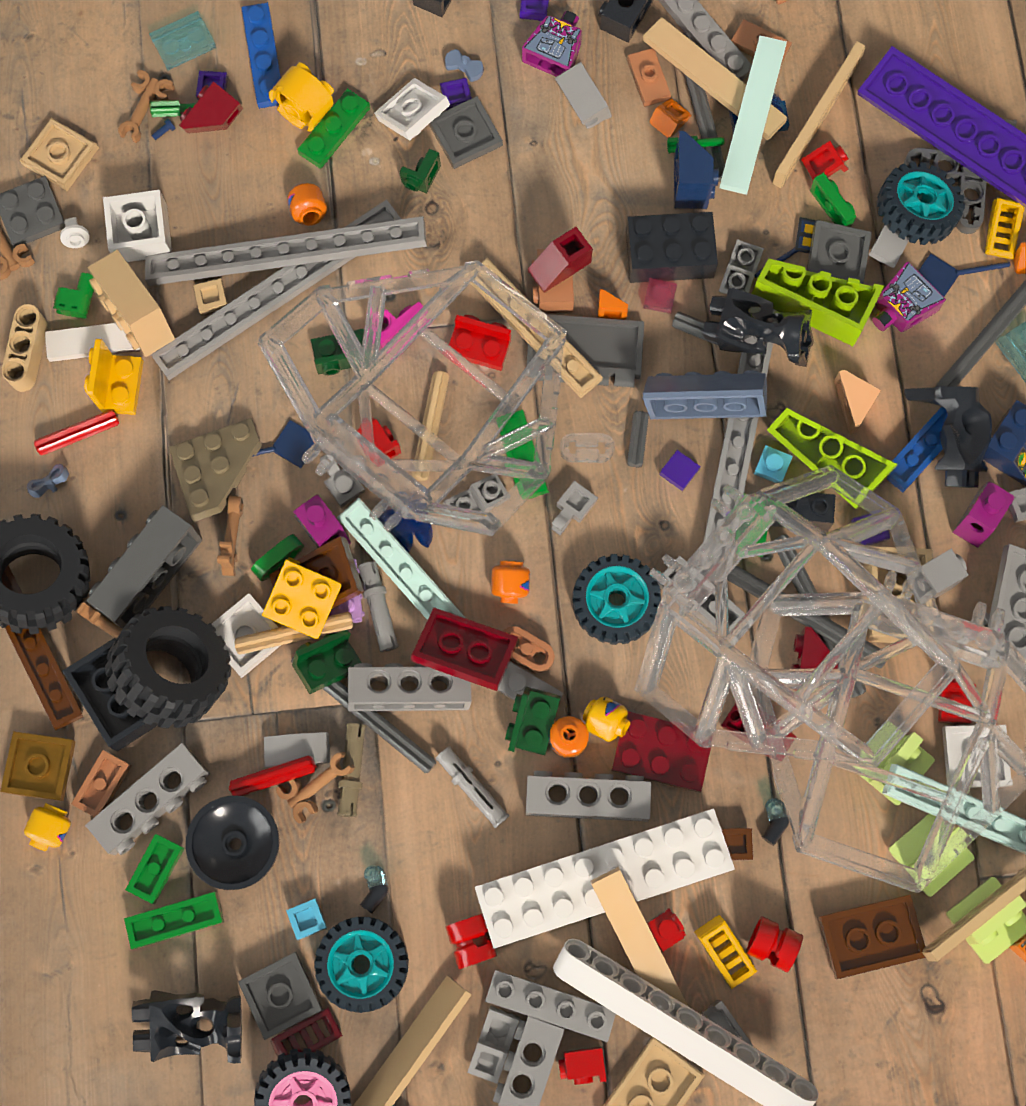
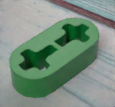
(276, 557)

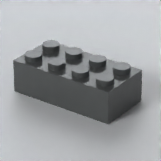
(145, 567)

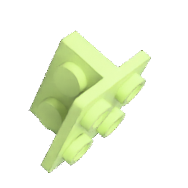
(906, 754)
(909, 846)
(1000, 930)

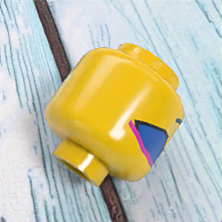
(606, 718)
(47, 827)

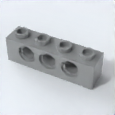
(395, 698)
(635, 809)
(106, 824)
(550, 1005)
(548, 1038)

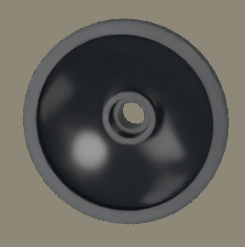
(211, 839)

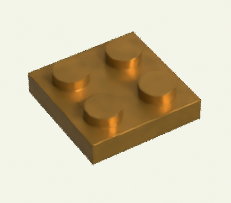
(38, 766)

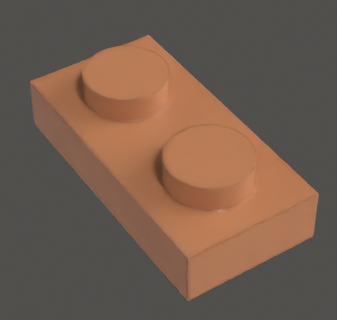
(101, 784)

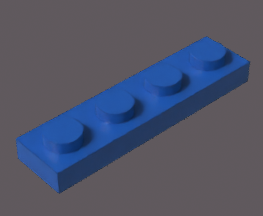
(261, 51)
(918, 452)

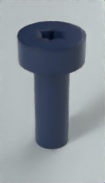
(161, 131)

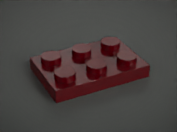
(464, 649)
(661, 753)

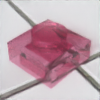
(660, 295)

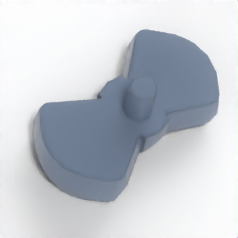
(472, 68)
(38, 487)

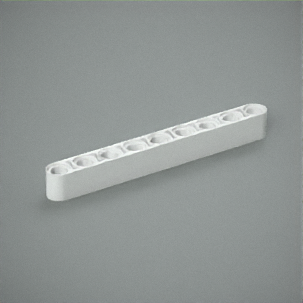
(681, 1028)

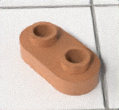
(528, 648)

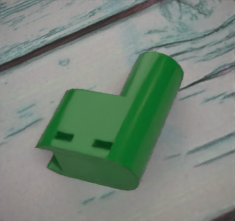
(75, 302)

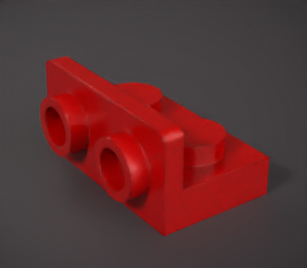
(481, 341)

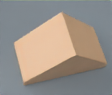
(855, 398)

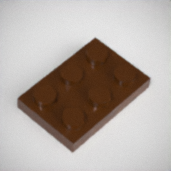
(334, 562)
(872, 936)

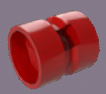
(471, 941)
(775, 944)

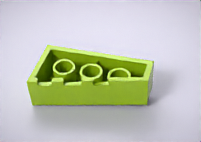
(837, 304)
(822, 447)

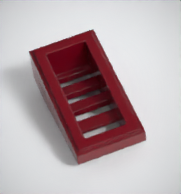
(332, 1027)

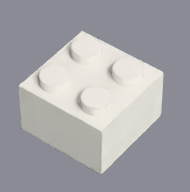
(137, 225)

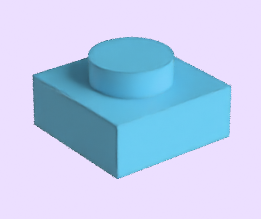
(773, 464)
(306, 919)

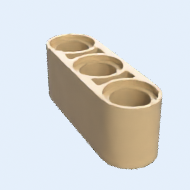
(19, 336)

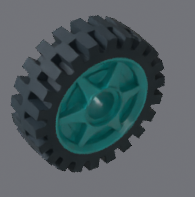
(920, 203)
(606, 620)
(336, 964)

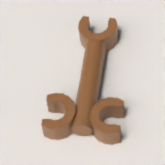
(149, 89)
(12, 259)
(227, 557)
(98, 620)
(298, 796)

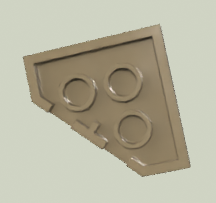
(214, 466)

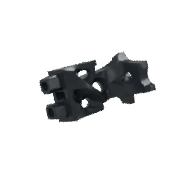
(737, 324)
(963, 434)
(178, 1015)

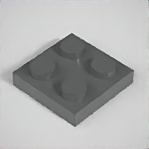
(466, 132)
(30, 212)
(839, 250)
(280, 995)

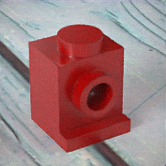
(383, 439)
(666, 929)
(583, 1065)

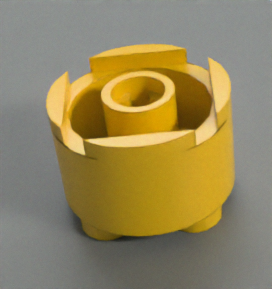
(302, 97)

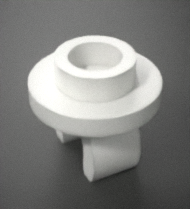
(73, 234)

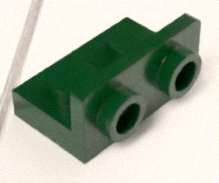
(329, 355)
(325, 661)
(534, 720)

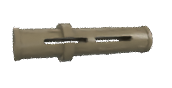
(350, 783)

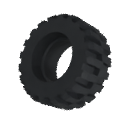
(56, 602)
(150, 694)

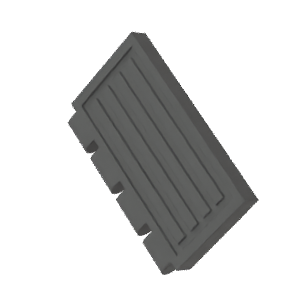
(607, 344)

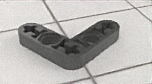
(965, 180)

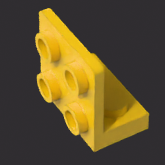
(113, 380)
(301, 599)

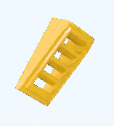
(1017, 213)
(709, 930)

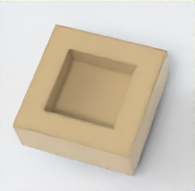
(210, 296)

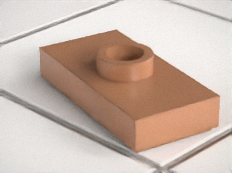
(747, 38)
(648, 77)

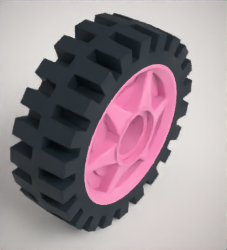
(303, 1075)

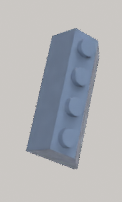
(706, 395)

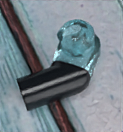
(778, 820)
(377, 886)

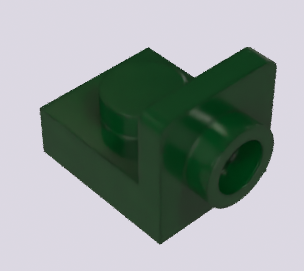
(424, 174)

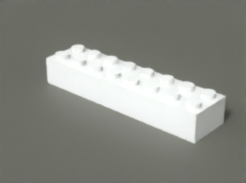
(562, 889)

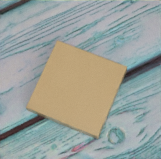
(59, 154)

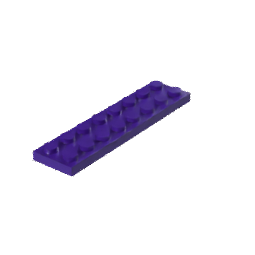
(949, 121)

